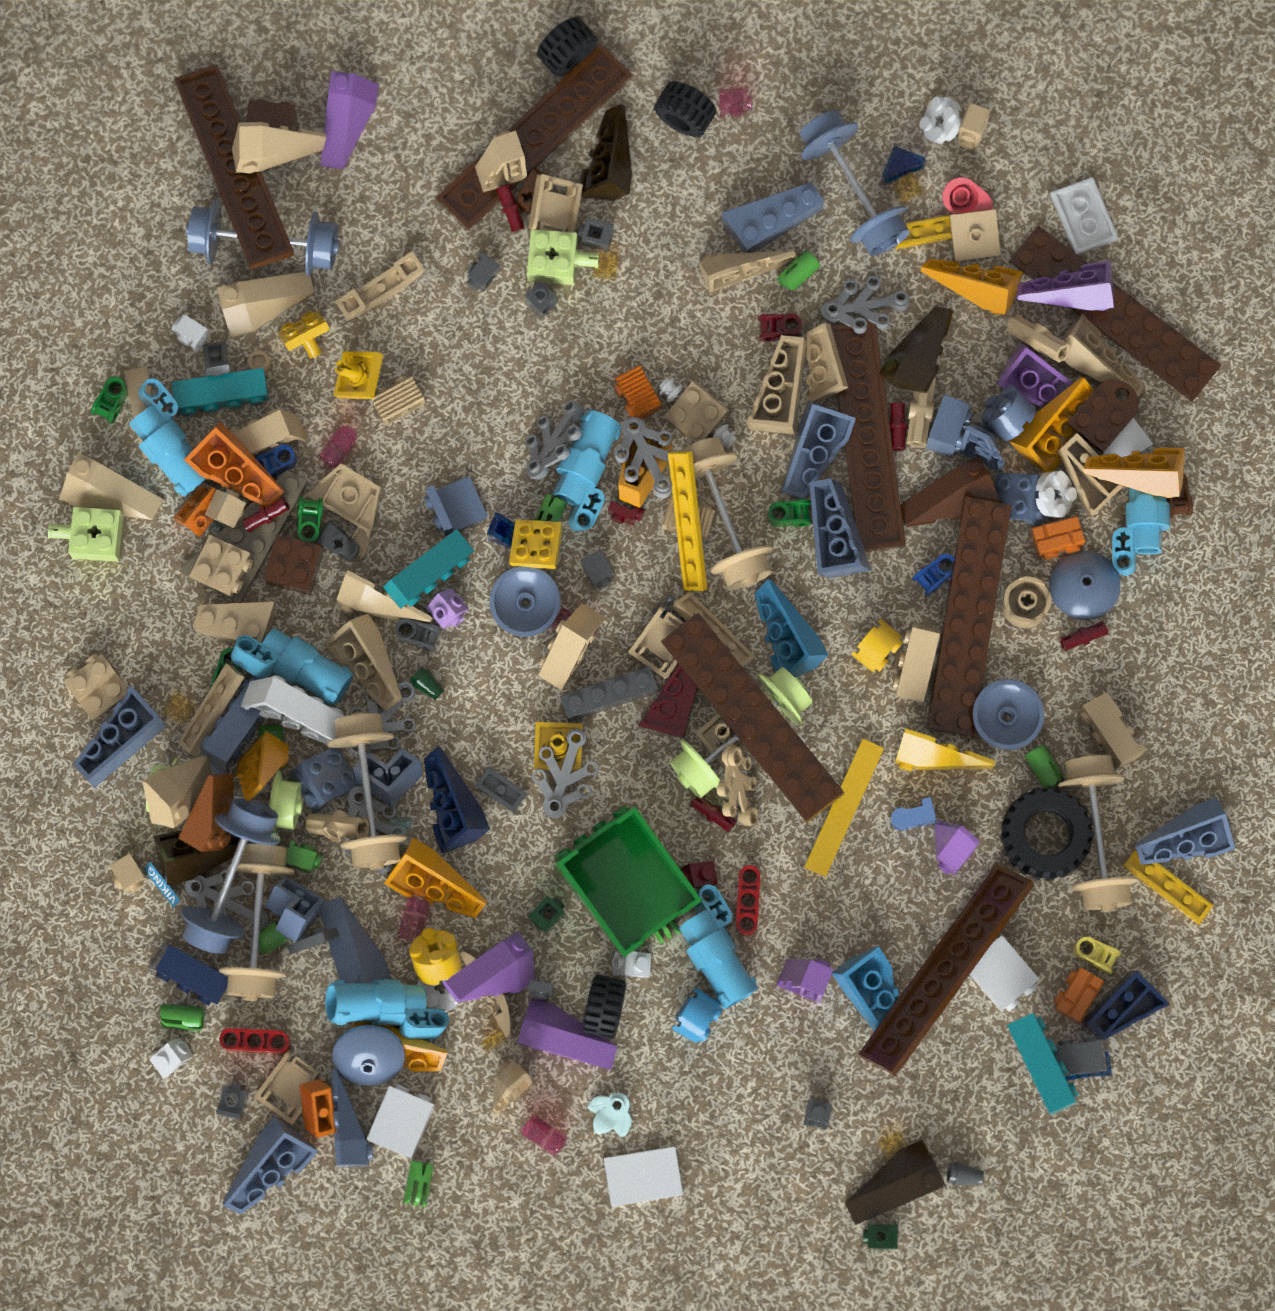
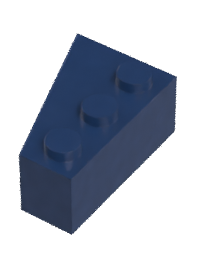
(189, 974)
(1124, 1005)

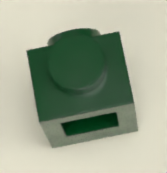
(537, 915)
(891, 1236)

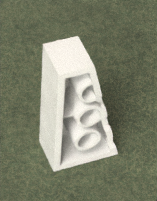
(293, 707)

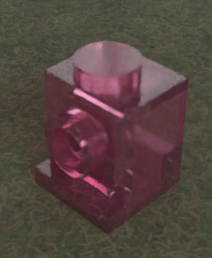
(734, 102)

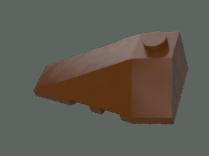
(946, 495)

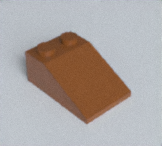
(201, 827)

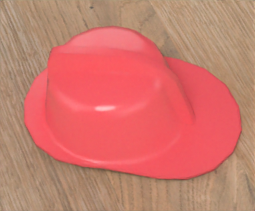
(965, 196)

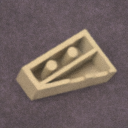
(502, 162)
(270, 432)
(1091, 490)
(235, 620)
(569, 646)
(917, 662)
(1111, 730)

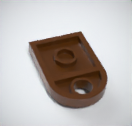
(1103, 415)

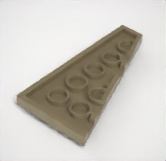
(261, 539)

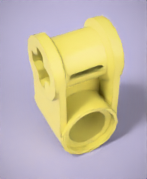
(1098, 954)

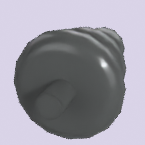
(669, 599)

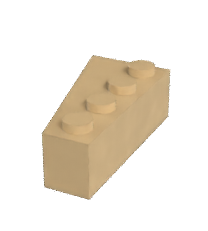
(779, 396)

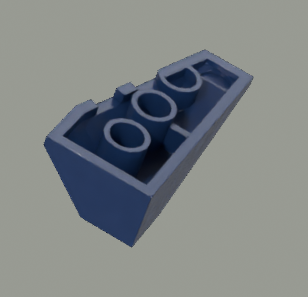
(457, 811)

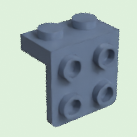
(1021, 493)
(455, 505)
(324, 778)

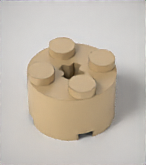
(1013, 604)

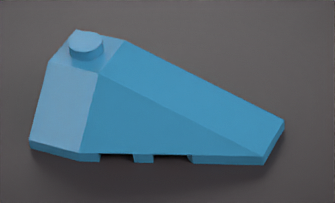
(792, 638)
(868, 984)

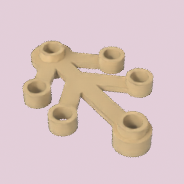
(734, 762)

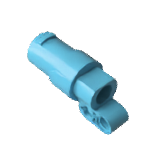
(164, 439)
(585, 467)
(1144, 522)
(295, 662)
(714, 950)
(385, 1004)

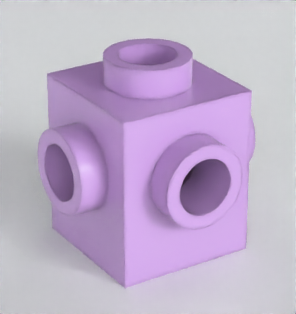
(447, 609)

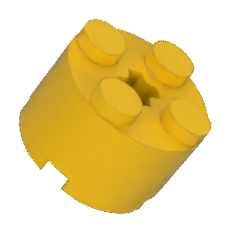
(877, 646)
(435, 956)

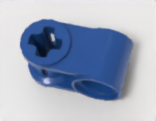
(272, 460)
(933, 574)

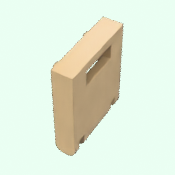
(553, 210)
(651, 639)
(285, 1084)

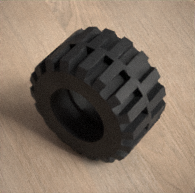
(566, 46)
(685, 109)
(604, 1006)

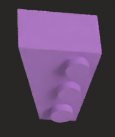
(806, 977)

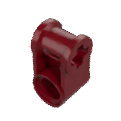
(778, 326)

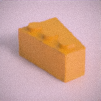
(637, 491)

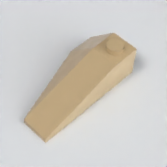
(735, 267)
(257, 301)
(1094, 358)
(98, 487)
(509, 1084)

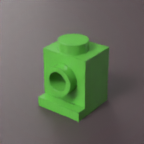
(303, 857)

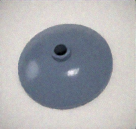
(522, 584)
(1081, 600)
(1009, 698)
(371, 1047)

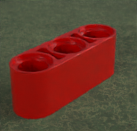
(753, 890)
(244, 1036)

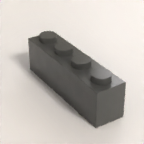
(609, 694)

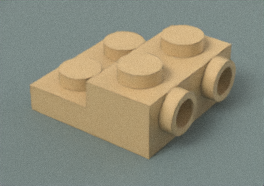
(221, 566)
(96, 686)

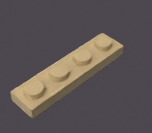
(689, 606)
(211, 709)

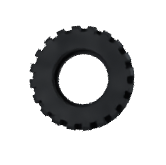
(1060, 804)

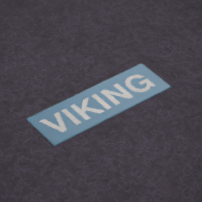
(161, 884)

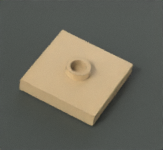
(974, 235)

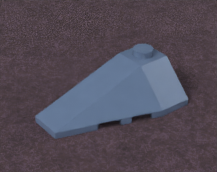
(982, 443)
(350, 1141)

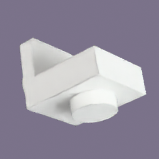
(634, 964)
(171, 1057)

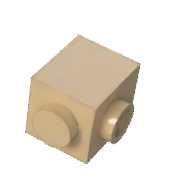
(226, 507)
(128, 874)

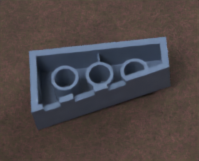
(770, 217)
(835, 532)
(231, 732)
(119, 738)

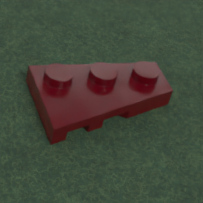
(673, 706)

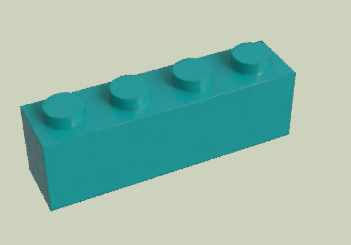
(220, 391)
(428, 569)
(1042, 1063)

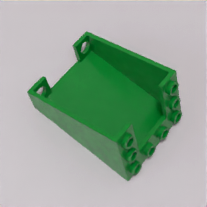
(626, 879)

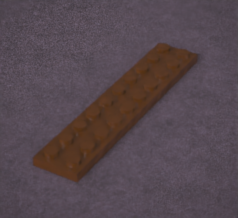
(542, 130)
(242, 193)
(1127, 323)
(870, 443)
(968, 615)
(752, 717)
(946, 969)

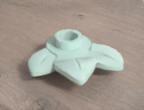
(608, 1116)

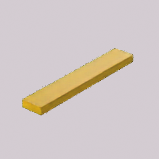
(687, 520)
(844, 808)

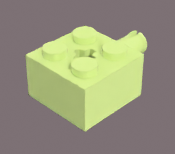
(566, 258)
(84, 524)

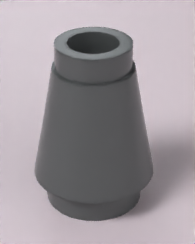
(964, 1175)

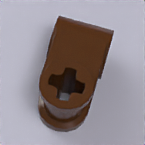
(527, 191)
(1183, 503)

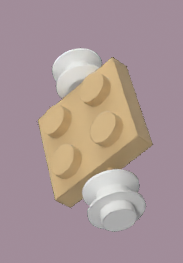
(696, 412)

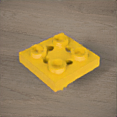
(304, 333)
(353, 374)
(535, 543)
(546, 734)

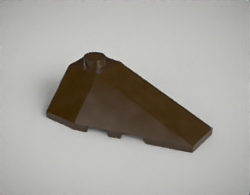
(610, 167)
(914, 359)
(183, 862)
(901, 1180)

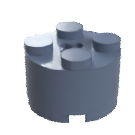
(1007, 413)

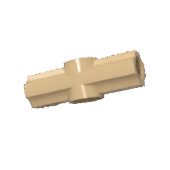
(1038, 338)
(920, 417)
(337, 825)

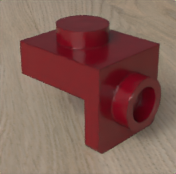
(623, 514)
(700, 874)

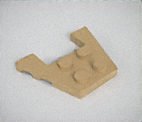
(352, 499)

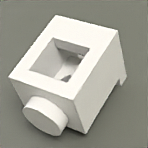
(190, 332)

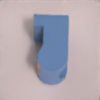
(915, 817)

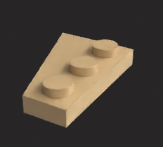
(825, 367)

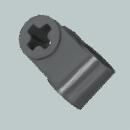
(338, 541)
(419, 634)

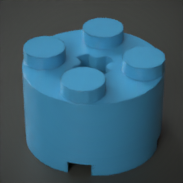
(696, 1016)

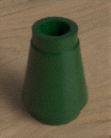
(426, 683)

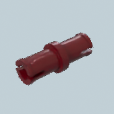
(510, 208)
(898, 426)
(266, 514)
(1083, 636)
(713, 813)

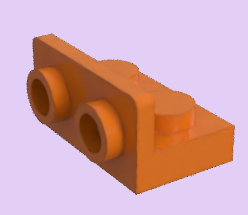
(193, 510)

